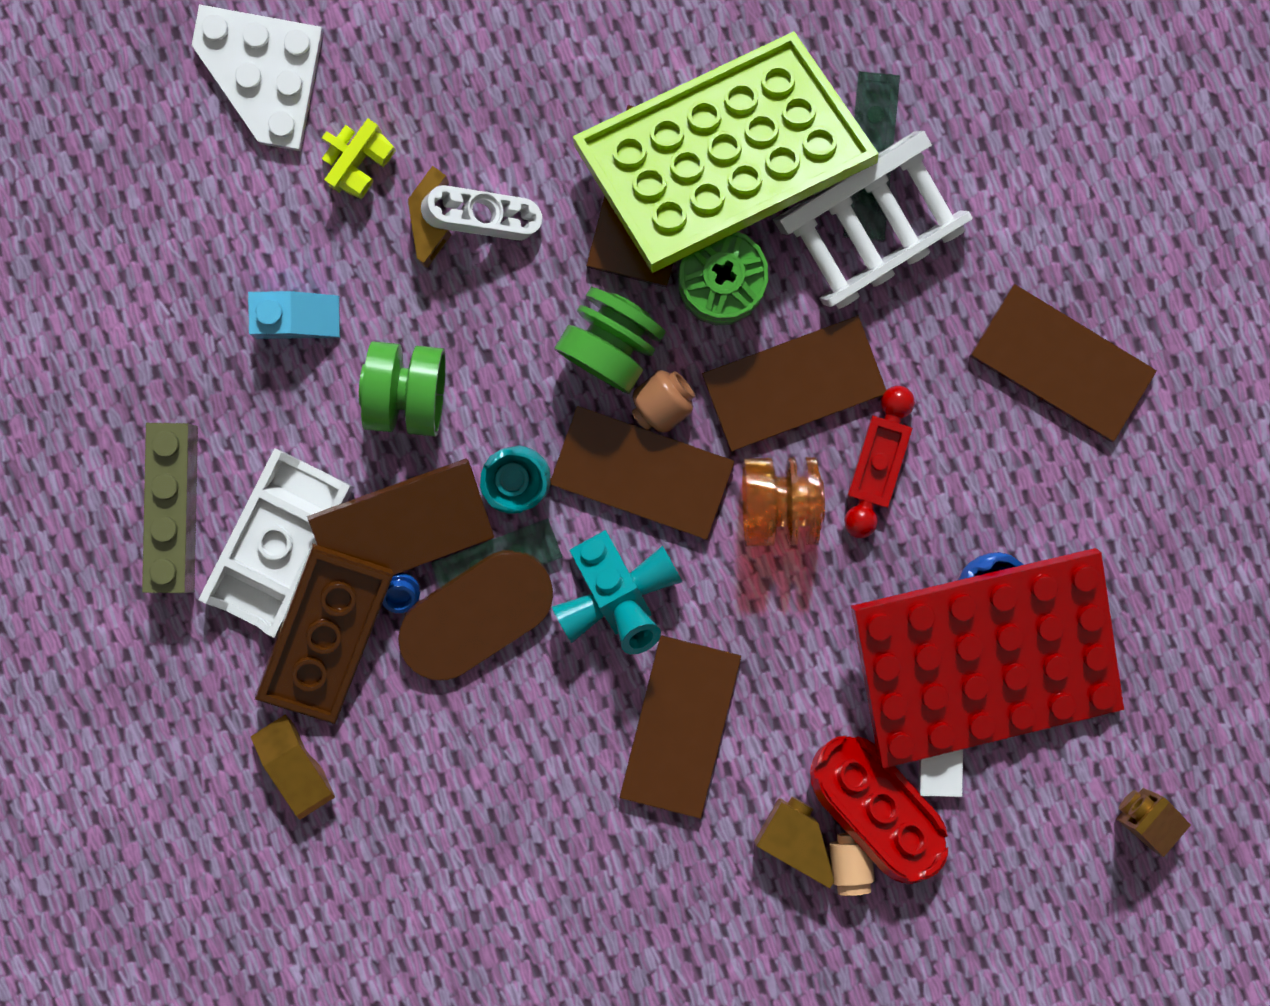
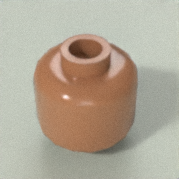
(662, 401)

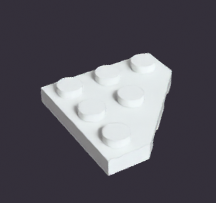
(262, 68)

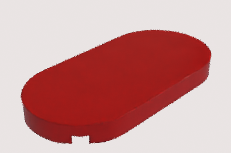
(879, 810)

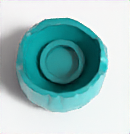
(515, 479)

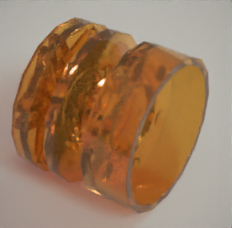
(781, 501)

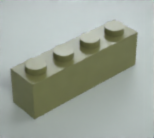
(170, 508)

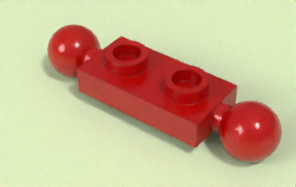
(879, 461)

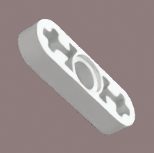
(464, 220)

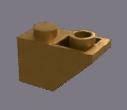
(1152, 820)

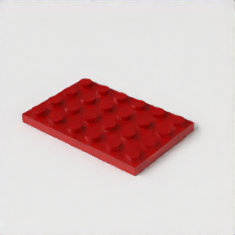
(988, 657)

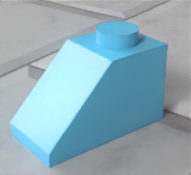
(293, 315)

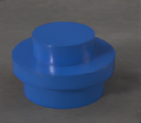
(401, 593)

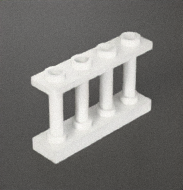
(837, 199)

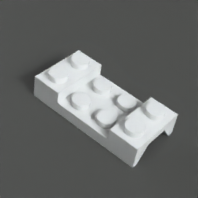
(272, 542)

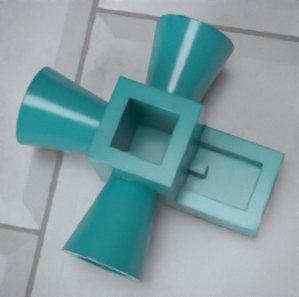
(616, 594)

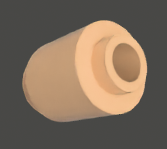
(850, 867)

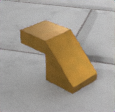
(427, 238)
(292, 767)

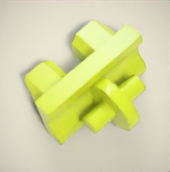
(365, 143)

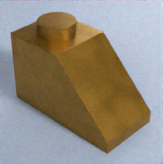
(796, 840)

